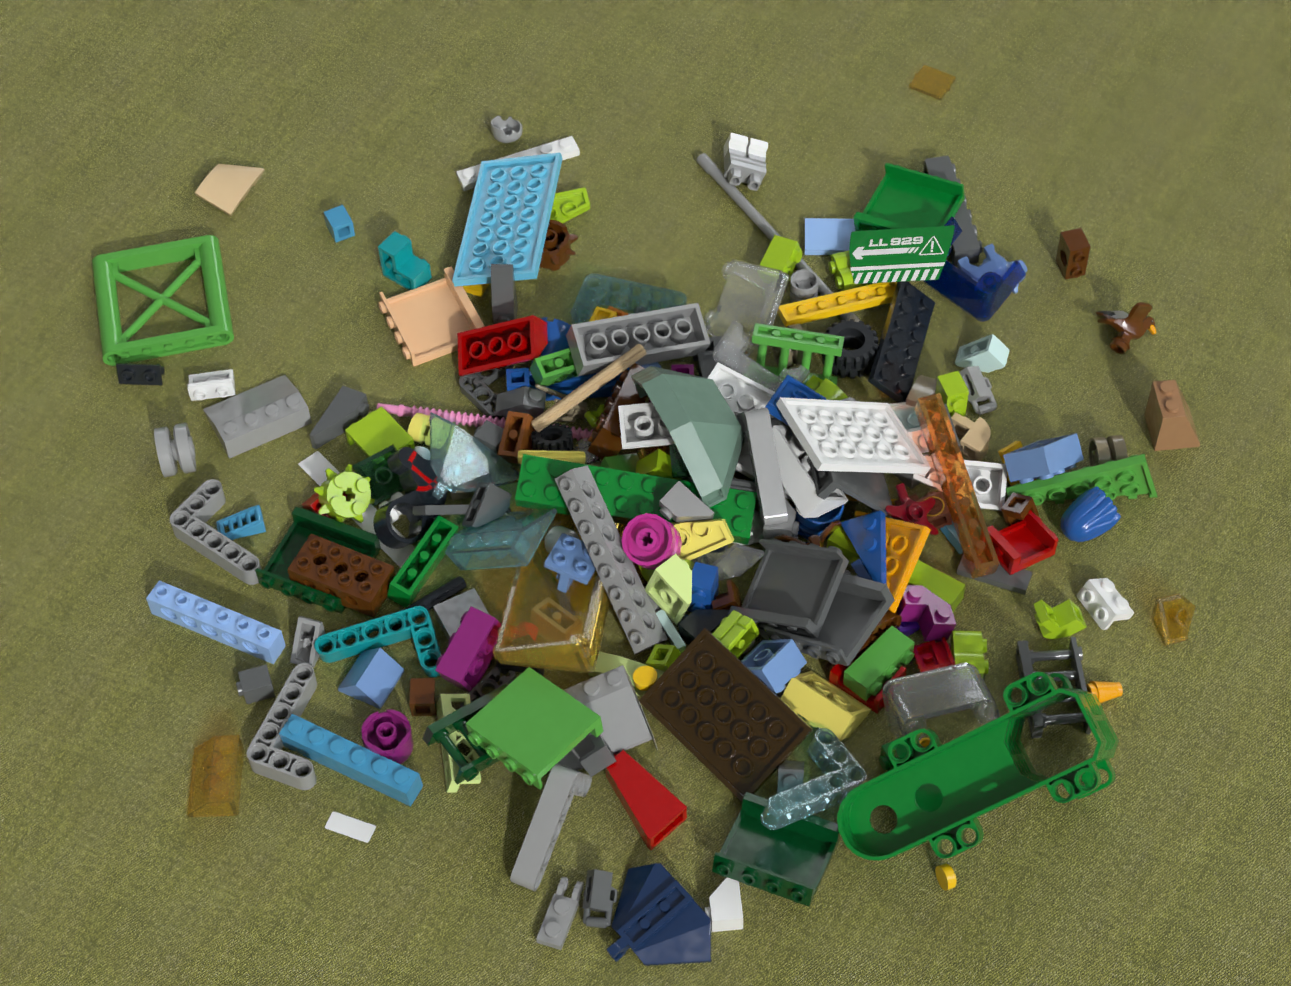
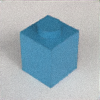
(339, 223)

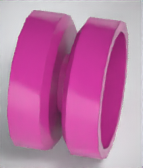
(638, 538)

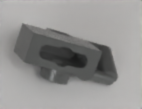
(599, 897)

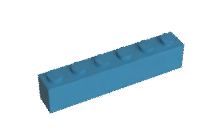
(351, 760)

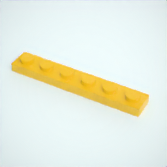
(836, 303)

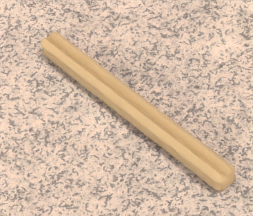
(588, 387)

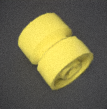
(420, 428)

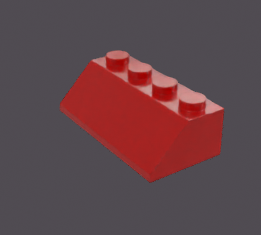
(501, 344)

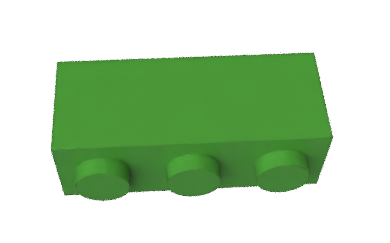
(879, 663)

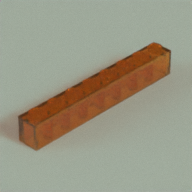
(956, 486)

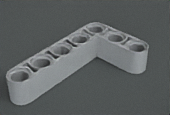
(765, 465)
(191, 528)
(271, 749)
(547, 824)

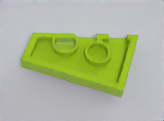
(569, 204)

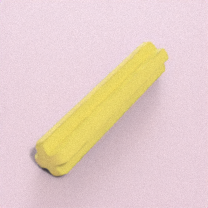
(570, 456)

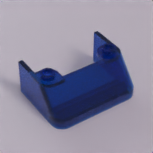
(975, 297)

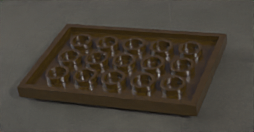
(725, 715)

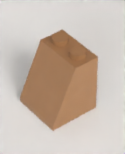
(1169, 418)

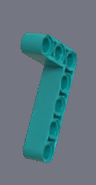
(385, 637)

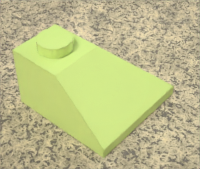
(672, 587)

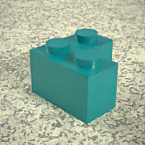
(400, 263)

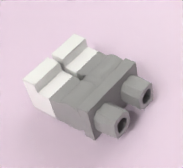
(745, 160)

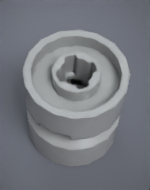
(803, 285)

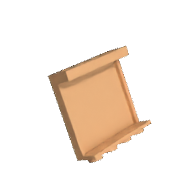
(430, 318)

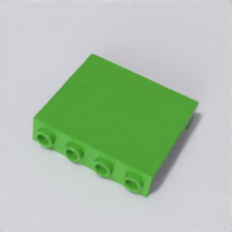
(532, 726)

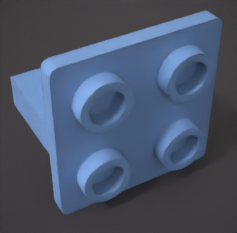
(570, 562)

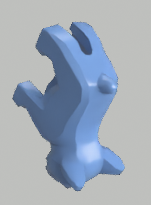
(993, 263)

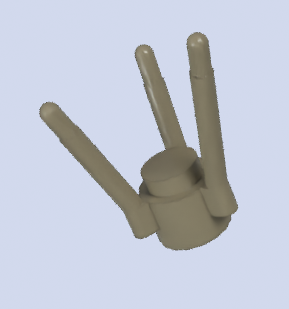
(576, 412)

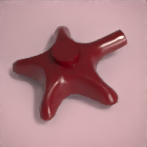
(911, 510)

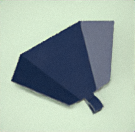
(659, 920)

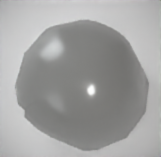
(506, 130)

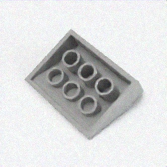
(258, 415)
(621, 715)

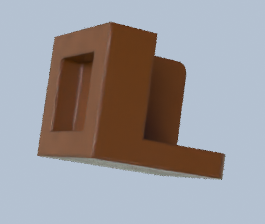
(1017, 508)
(728, 599)
(422, 697)

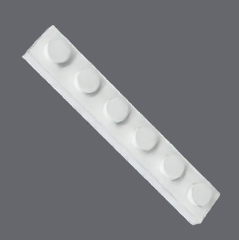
(565, 146)

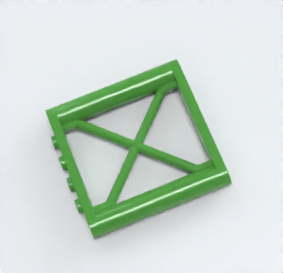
(106, 272)

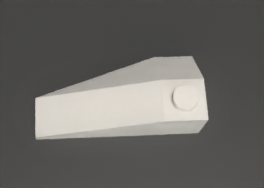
(986, 478)

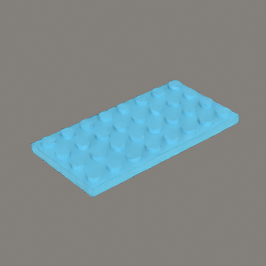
(508, 218)

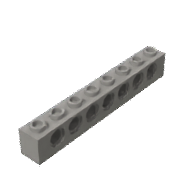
(610, 560)

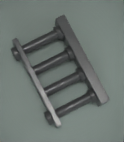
(1027, 657)

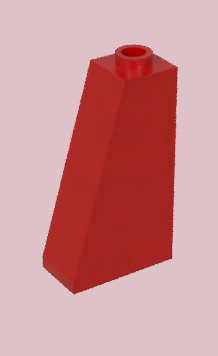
(645, 799)

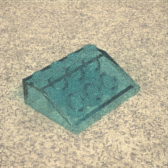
(502, 542)

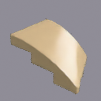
(228, 186)

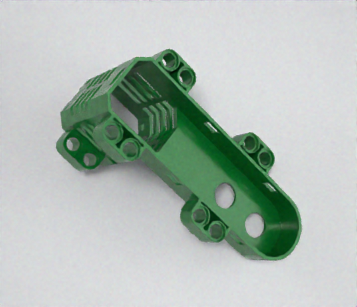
(973, 774)

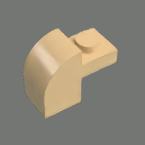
(973, 435)

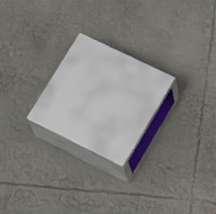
(450, 611)

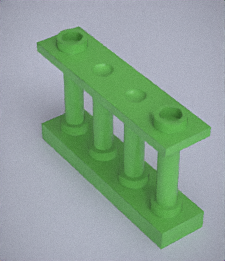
(798, 340)

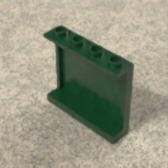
(306, 523)
(778, 860)

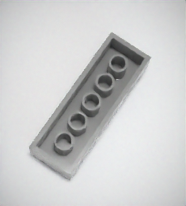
(662, 333)

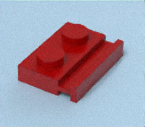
(933, 655)

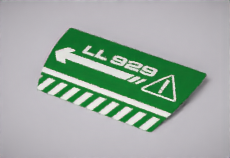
(899, 254)

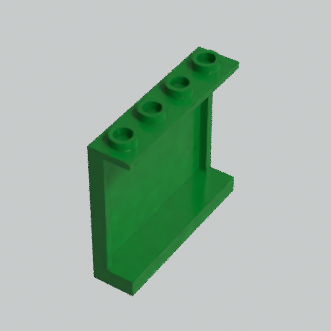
(910, 201)

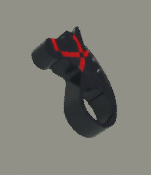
(418, 483)

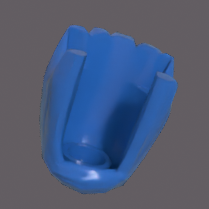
(1089, 516)

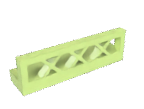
(444, 708)

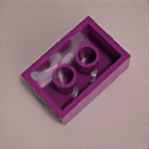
(469, 650)

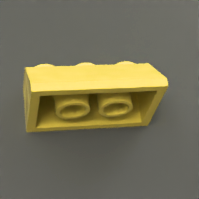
(824, 704)

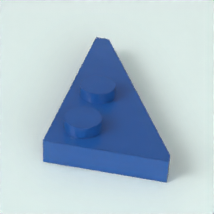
(869, 540)

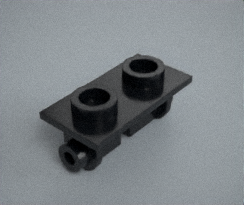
(140, 374)

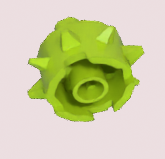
(357, 493)

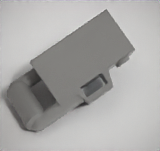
(979, 389)

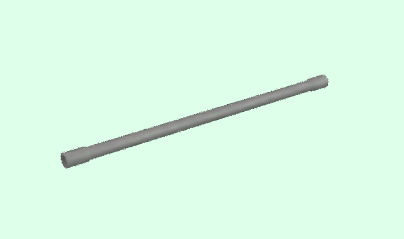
(711, 168)

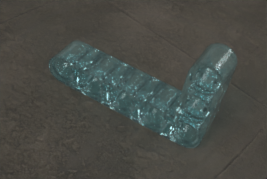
(622, 294)
(840, 777)

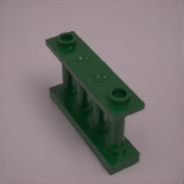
(456, 721)

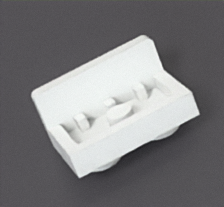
(211, 385)
(1104, 602)

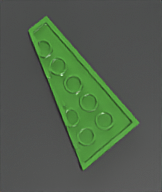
(1115, 478)

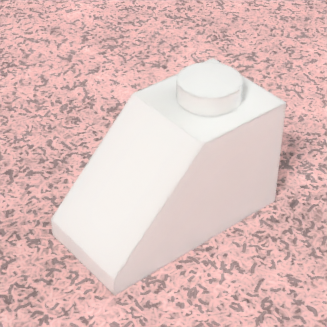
(726, 907)

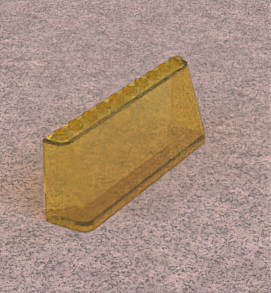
(551, 626)

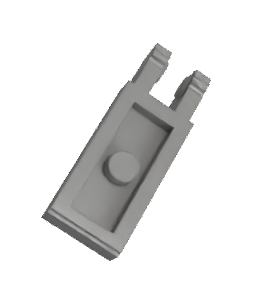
(559, 915)

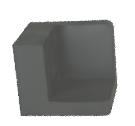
(597, 758)

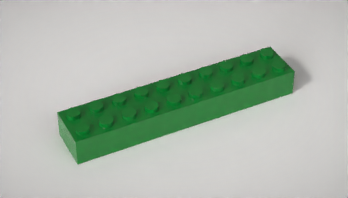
(624, 494)

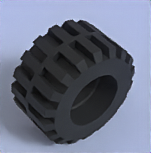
(856, 336)

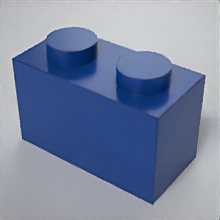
(704, 586)

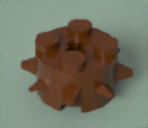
(557, 246)

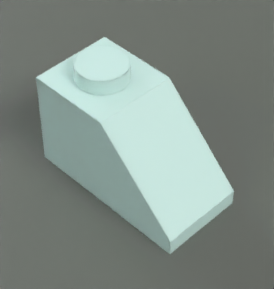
(986, 353)

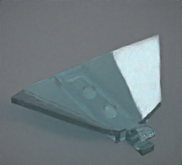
(463, 460)

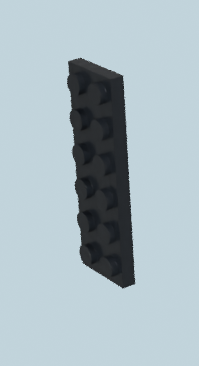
(901, 341)

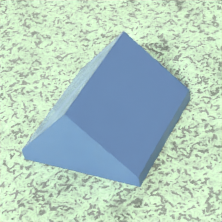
(372, 677)

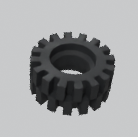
(553, 438)

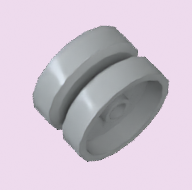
(174, 450)

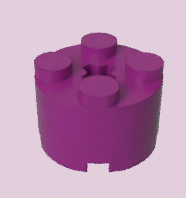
(388, 735)

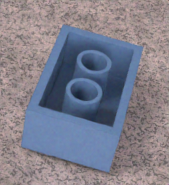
(1043, 458)

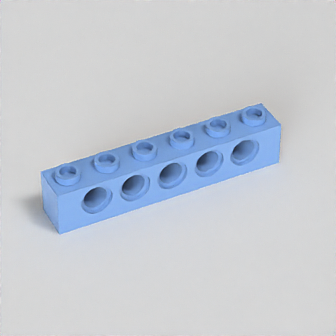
(216, 622)

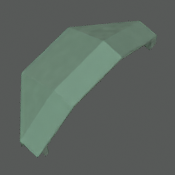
(700, 426)

